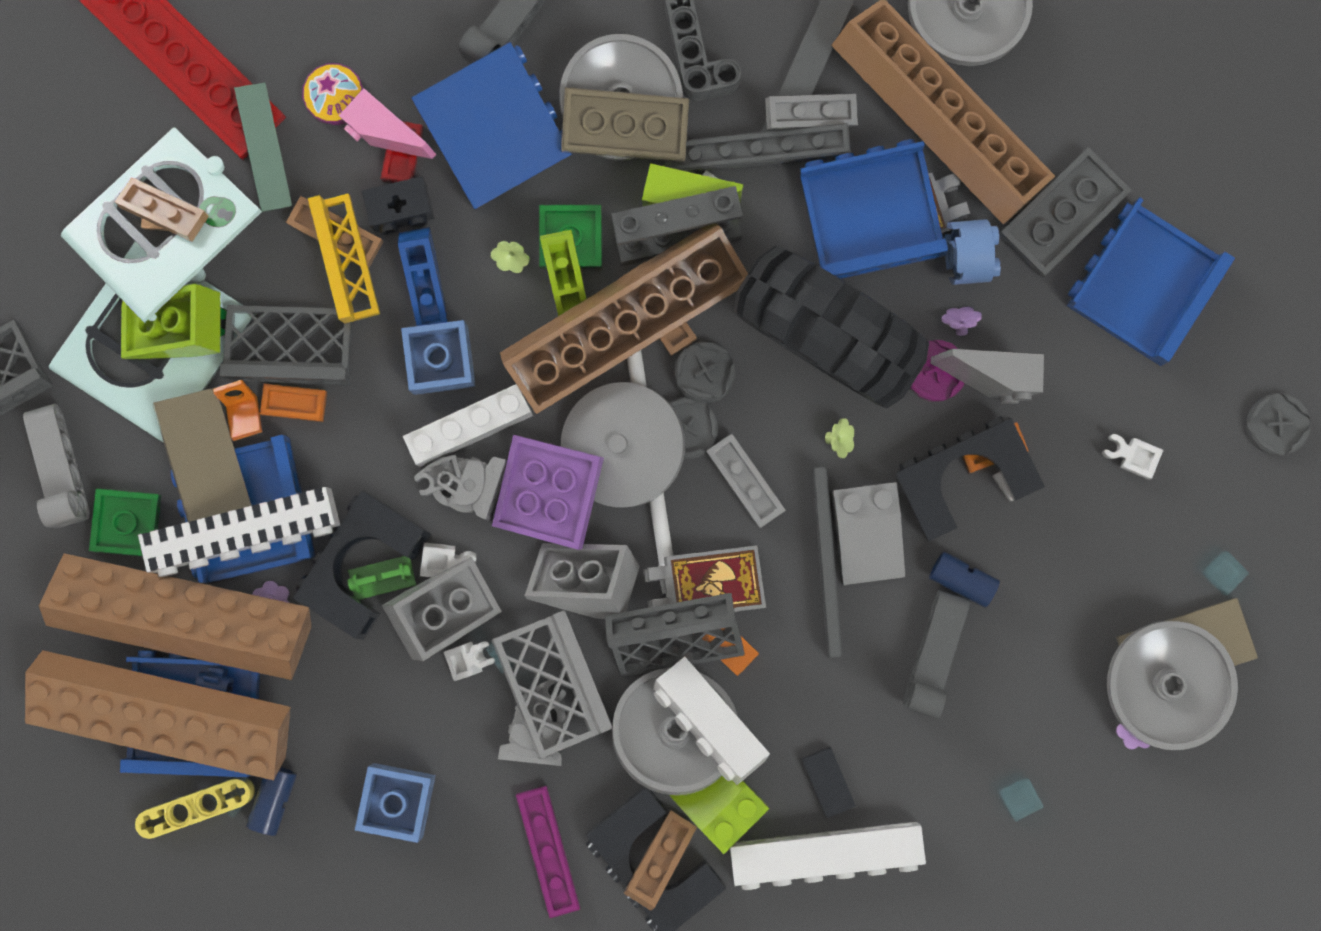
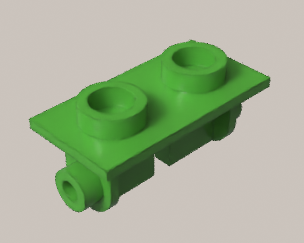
(381, 577)

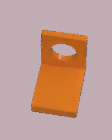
(241, 410)

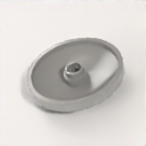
(970, 29)
(621, 65)
(634, 434)
(1172, 685)
(655, 746)

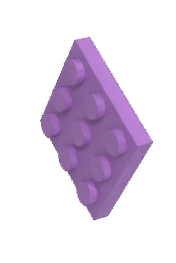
(547, 492)

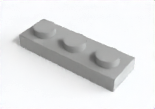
(810, 111)
(745, 481)

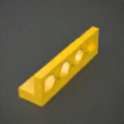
(332, 260)

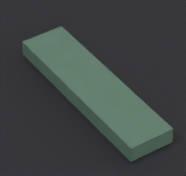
(263, 147)

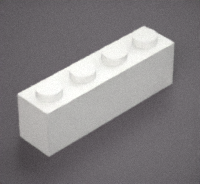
(467, 426)
(710, 721)

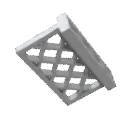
(578, 680)

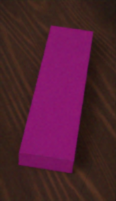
(548, 851)

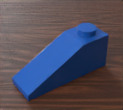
(422, 276)

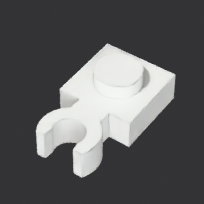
(1137, 456)
(440, 557)
(467, 660)

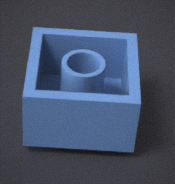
(438, 357)
(395, 802)

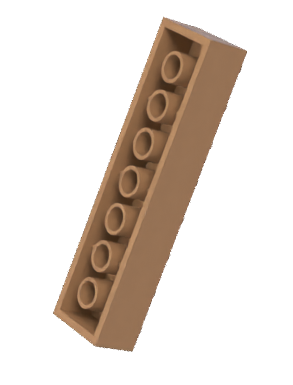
(942, 110)
(624, 317)
(176, 616)
(156, 714)

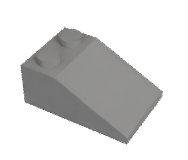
(994, 373)
(868, 533)
(584, 581)
(441, 609)

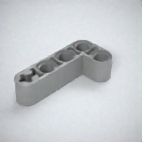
(56, 467)

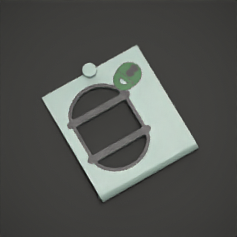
(152, 280)
(169, 380)

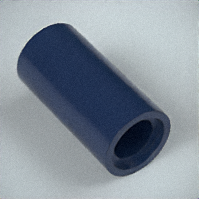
(967, 582)
(268, 804)

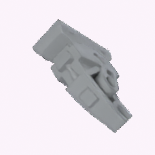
(470, 481)
(521, 745)

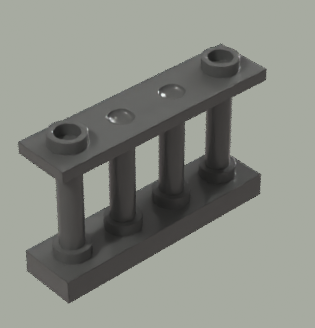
(656, 227)

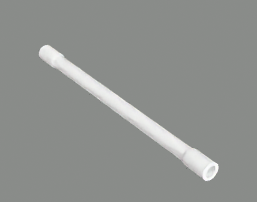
(657, 506)

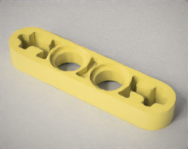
(195, 808)

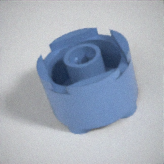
(972, 251)

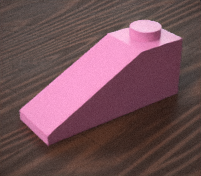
(381, 128)

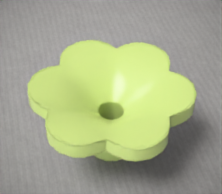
(510, 256)
(841, 438)

